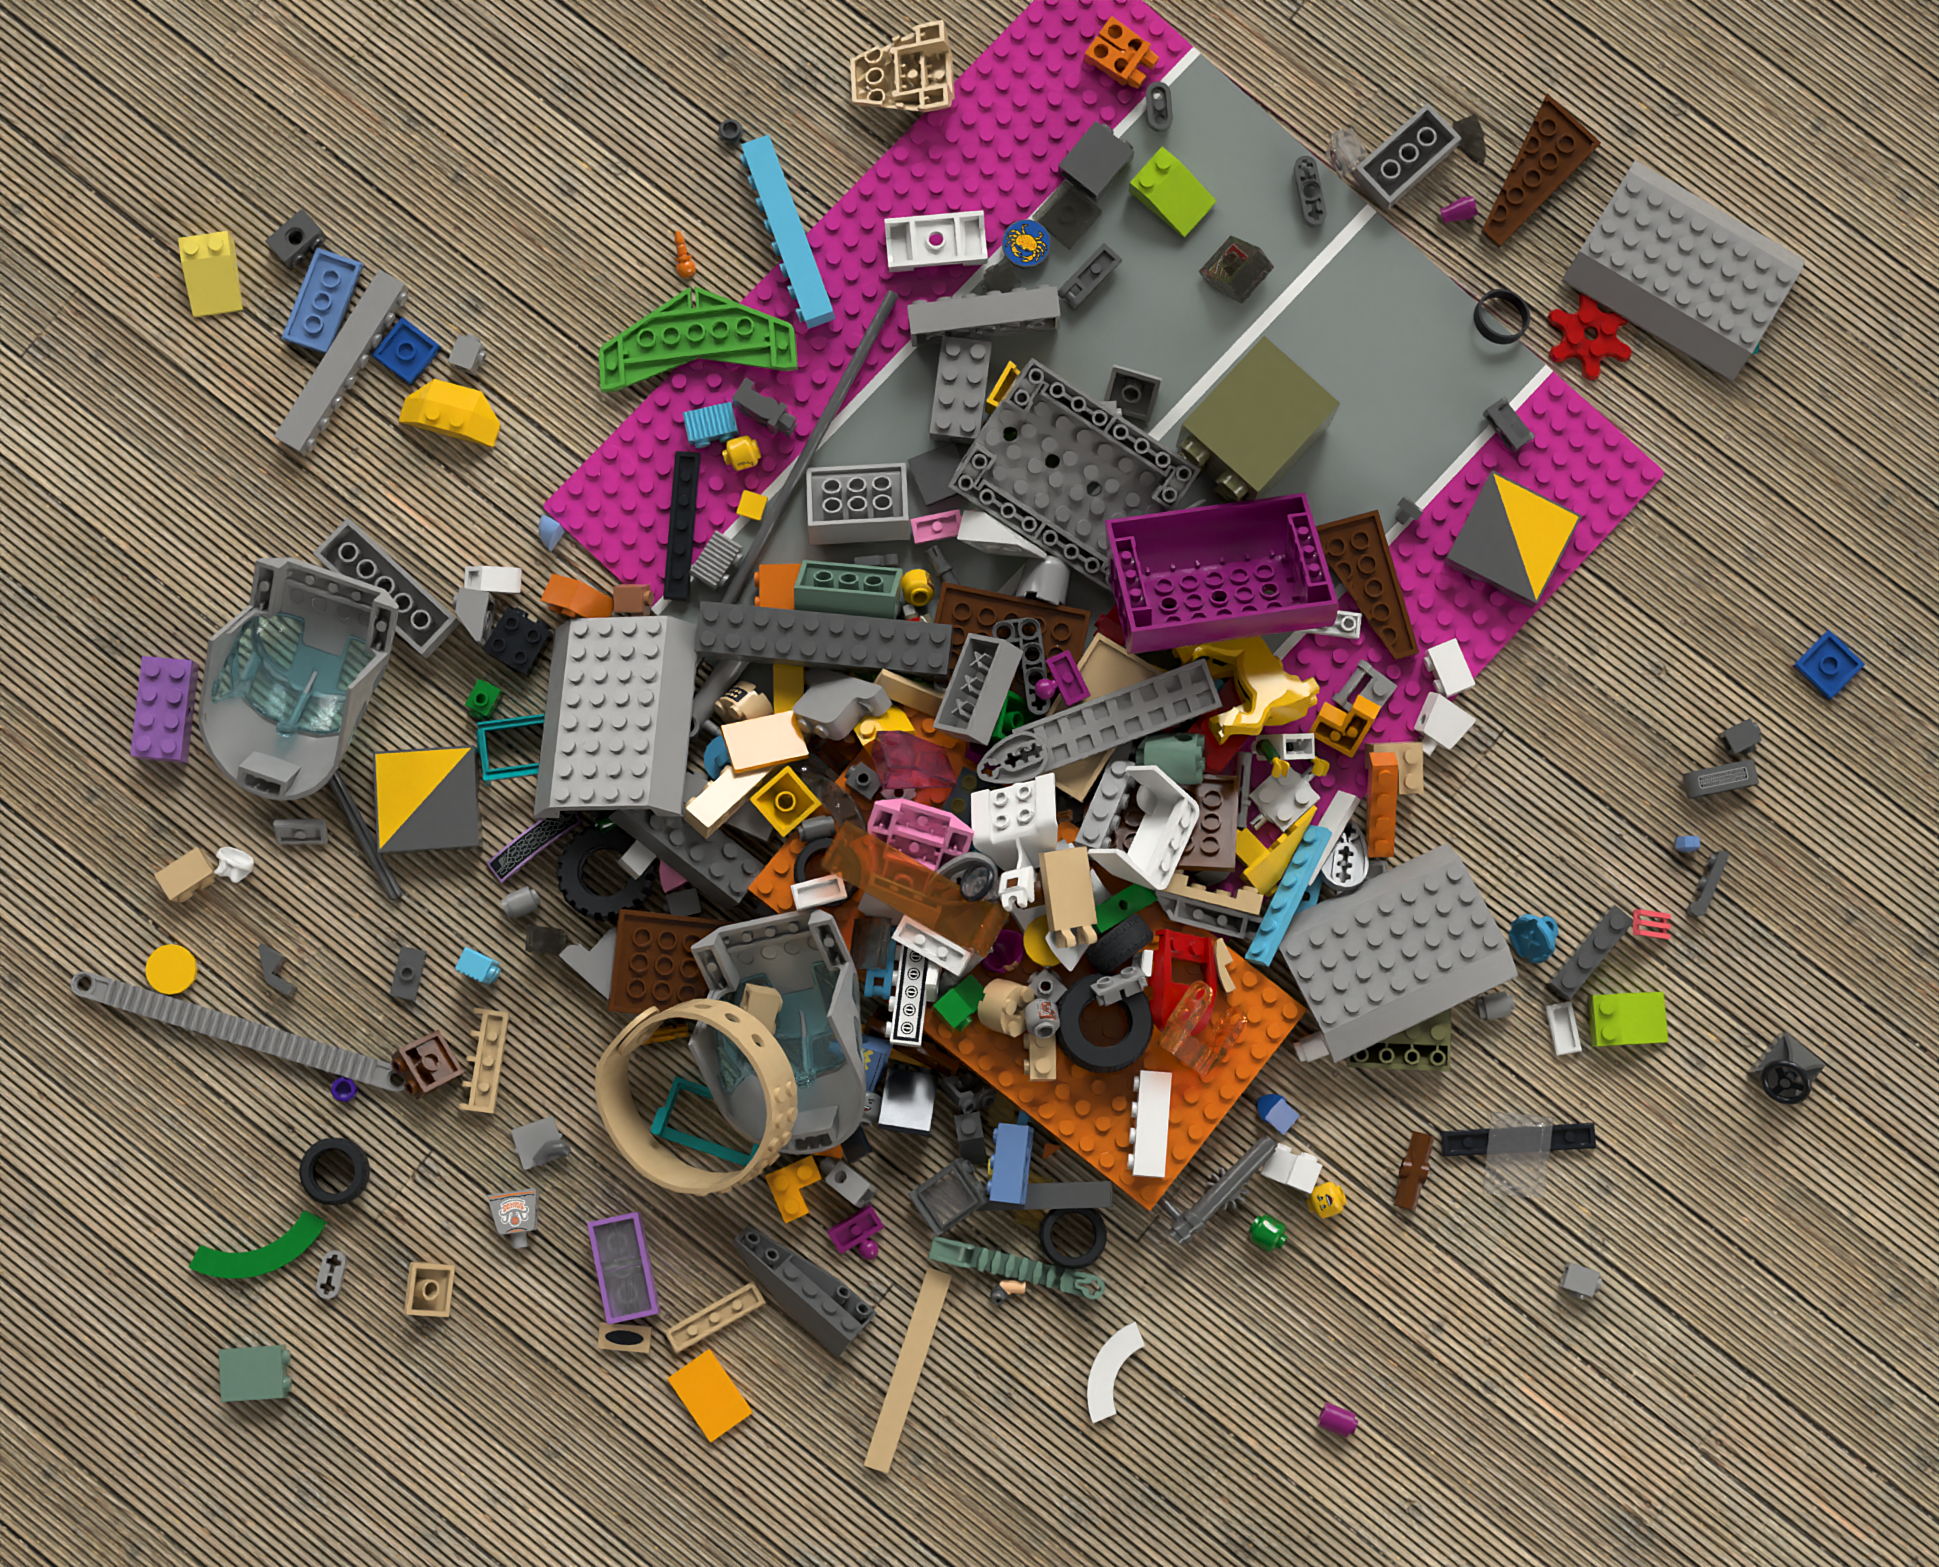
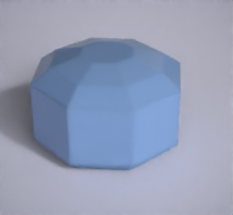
(1687, 843)

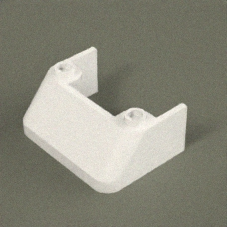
(1161, 835)

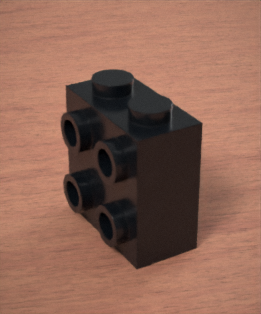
(518, 641)

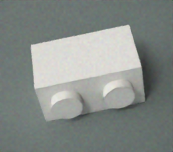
(1448, 669)

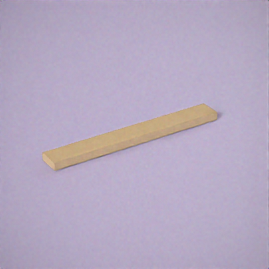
(907, 1370)

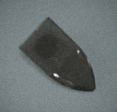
(1472, 138)

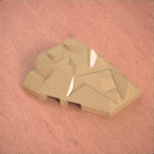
(908, 73)

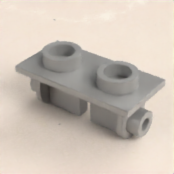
(1130, 980)

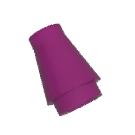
(1459, 210)

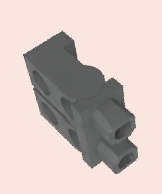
(763, 409)

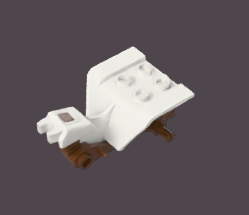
(1012, 829)

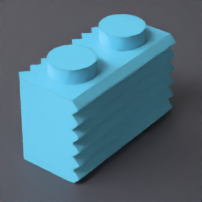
(710, 424)
(478, 966)

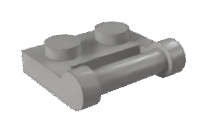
(1377, 689)

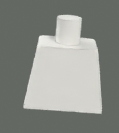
(1441, 723)

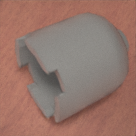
(1045, 580)

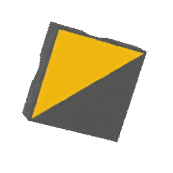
(1512, 539)
(427, 799)

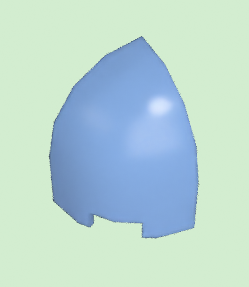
(549, 532)

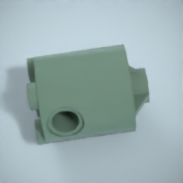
(1175, 754)

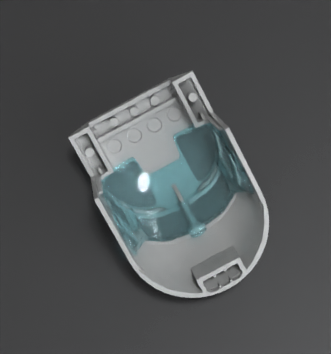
(293, 677)
(816, 1026)

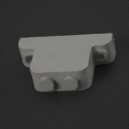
(837, 703)
(595, 964)

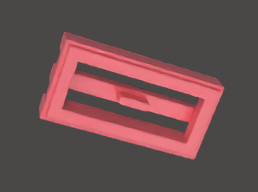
(1662, 925)

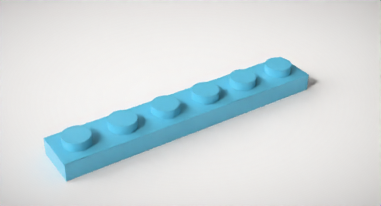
(1288, 895)

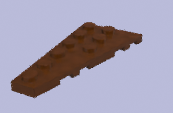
(1545, 160)
(1365, 568)

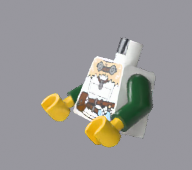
(1282, 747)

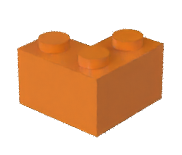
(576, 599)

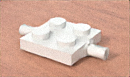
(1284, 799)

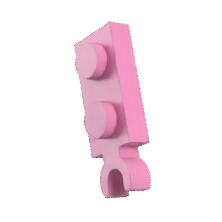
(936, 526)

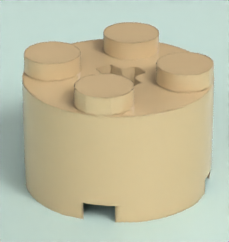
(1005, 1006)

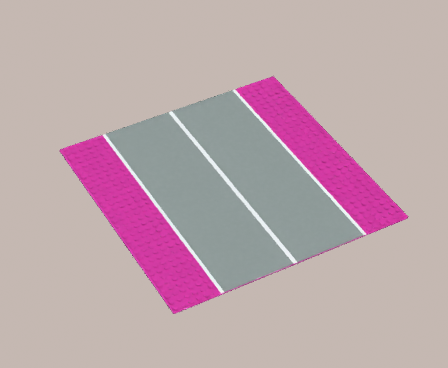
(1340, 302)

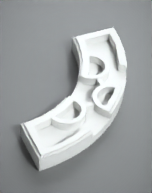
(1106, 1367)

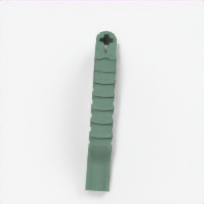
(1009, 1265)

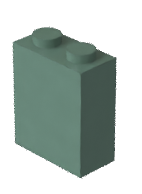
(254, 1373)

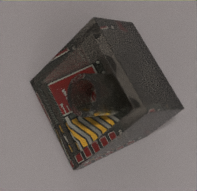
(1237, 268)

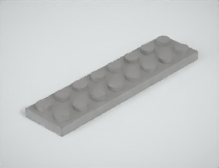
(1125, 715)

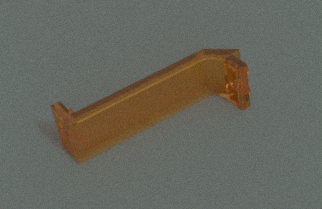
(913, 889)

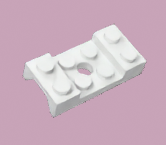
(910, 245)

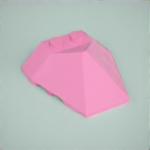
(920, 831)

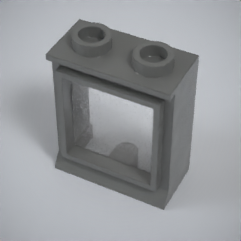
(950, 1196)

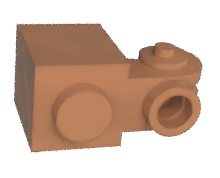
(633, 599)

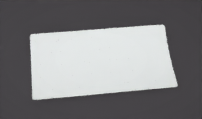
(1071, 955)

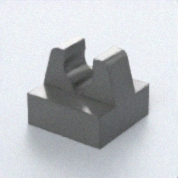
(1409, 510)

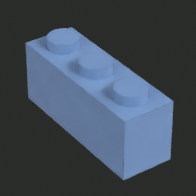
(1010, 1163)

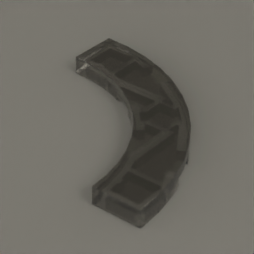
(834, 799)

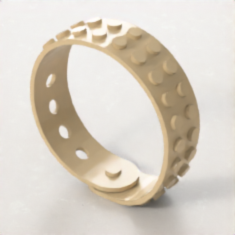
(635, 1139)

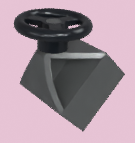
(1786, 1070)

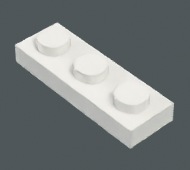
(931, 945)

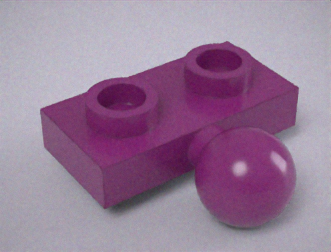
(1066, 680)
(857, 1230)

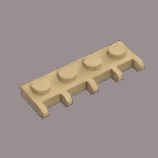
(487, 1061)

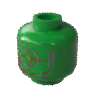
(1268, 1233)

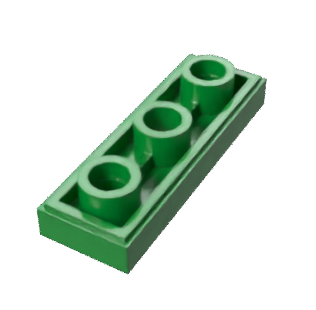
(1130, 900)

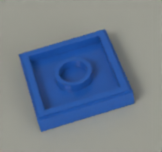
(406, 351)
(1828, 665)

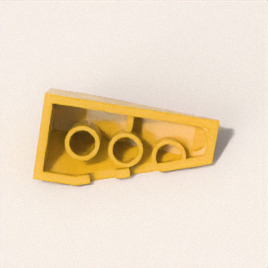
(1271, 864)

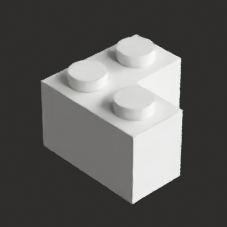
(1291, 1169)

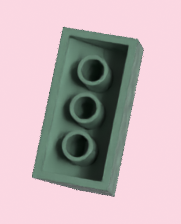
(848, 589)

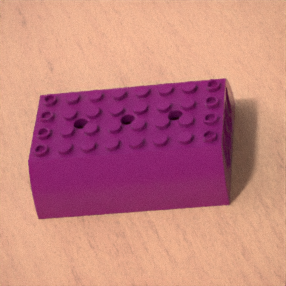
(1222, 553)

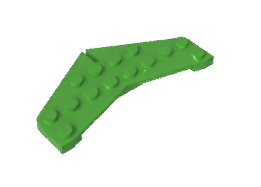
(680, 334)

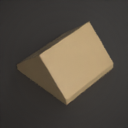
(429, 1289)

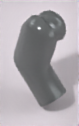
(551, 1148)

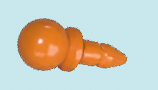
(685, 266)

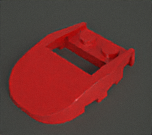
(1167, 993)

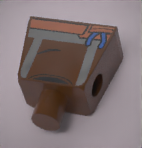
(836, 753)

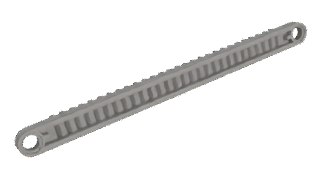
(237, 1030)

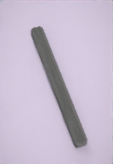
(364, 836)

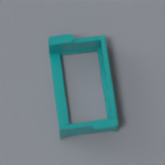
(503, 724)
(661, 1130)

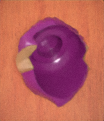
(1006, 954)

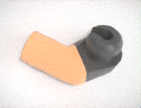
(1004, 1289)

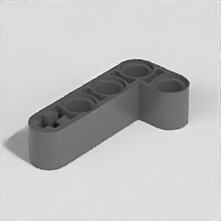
(1029, 668)

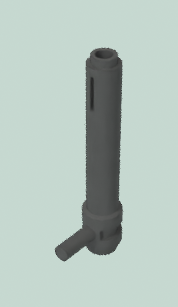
(1194, 1219)

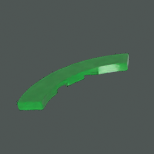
(262, 1260)

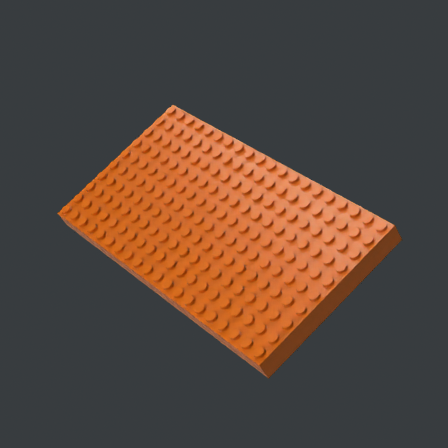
(1080, 1107)

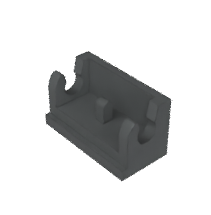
(1508, 425)

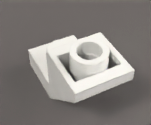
(493, 579)

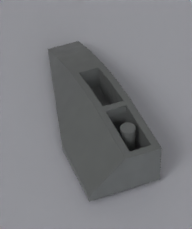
(806, 1291)

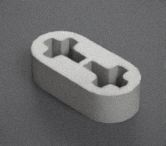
(325, 1273)

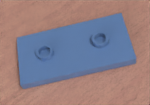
(322, 301)

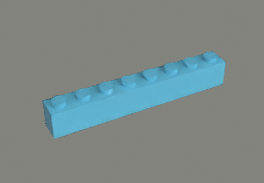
(788, 232)

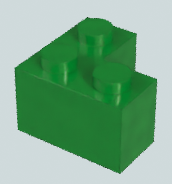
(959, 1004)

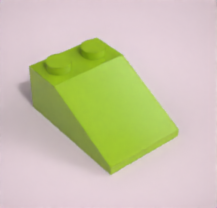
(1171, 192)
(1627, 1019)

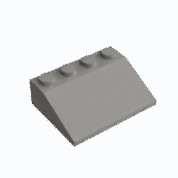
(857, 503)

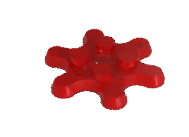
(1588, 351)

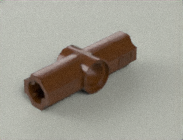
(1413, 1170)

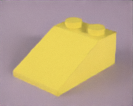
(211, 273)

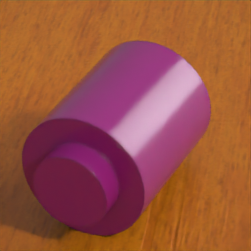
(1337, 1420)

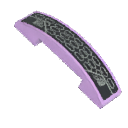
(530, 844)

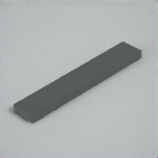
(1060, 1196)

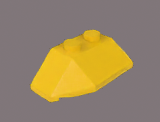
(452, 412)

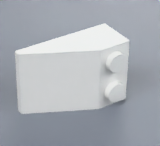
(994, 536)

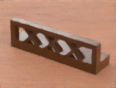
(925, 1054)

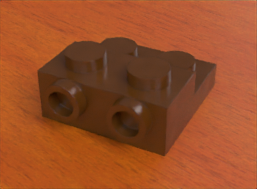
(426, 1064)

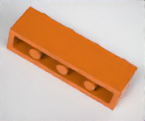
(1381, 804)

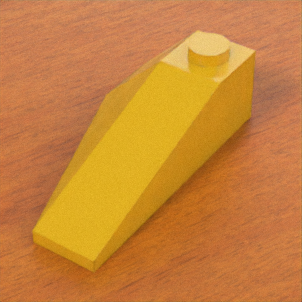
(891, 720)

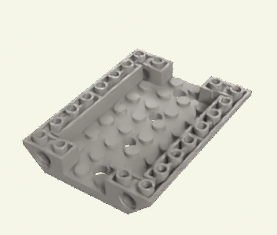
(1091, 446)

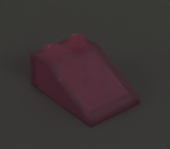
(910, 762)

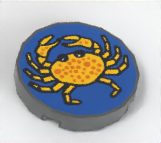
(1026, 244)

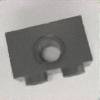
(299, 225)

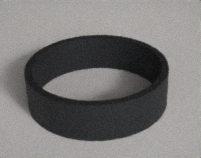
(1514, 299)

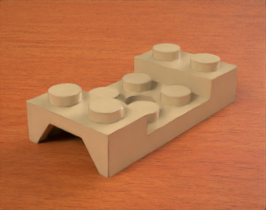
(1243, 900)

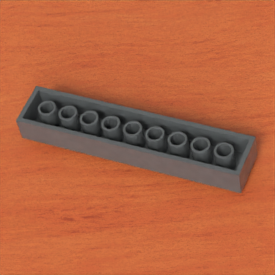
(824, 640)

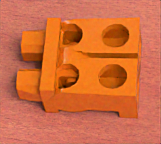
(1120, 53)

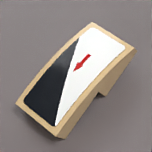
(1222, 959)

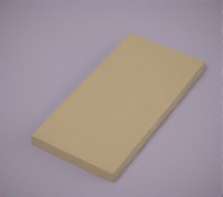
(1104, 670)

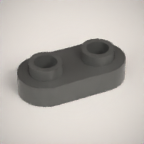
(1159, 108)

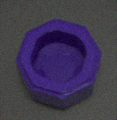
(344, 1089)

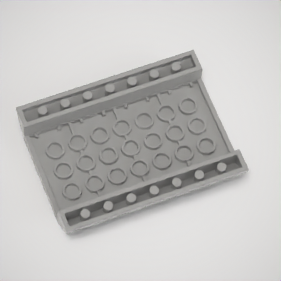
(1684, 271)
(617, 716)
(1395, 952)

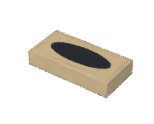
(624, 1337)

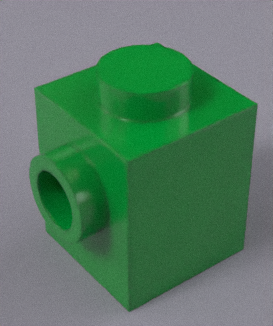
(483, 700)

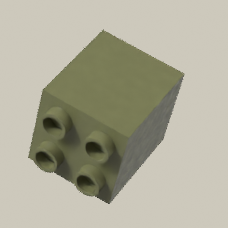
(1256, 424)

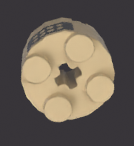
(742, 704)

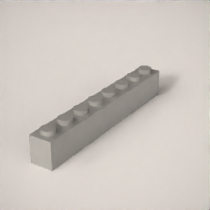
(342, 362)

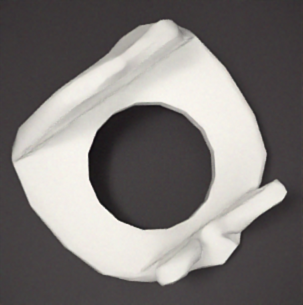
(233, 864)

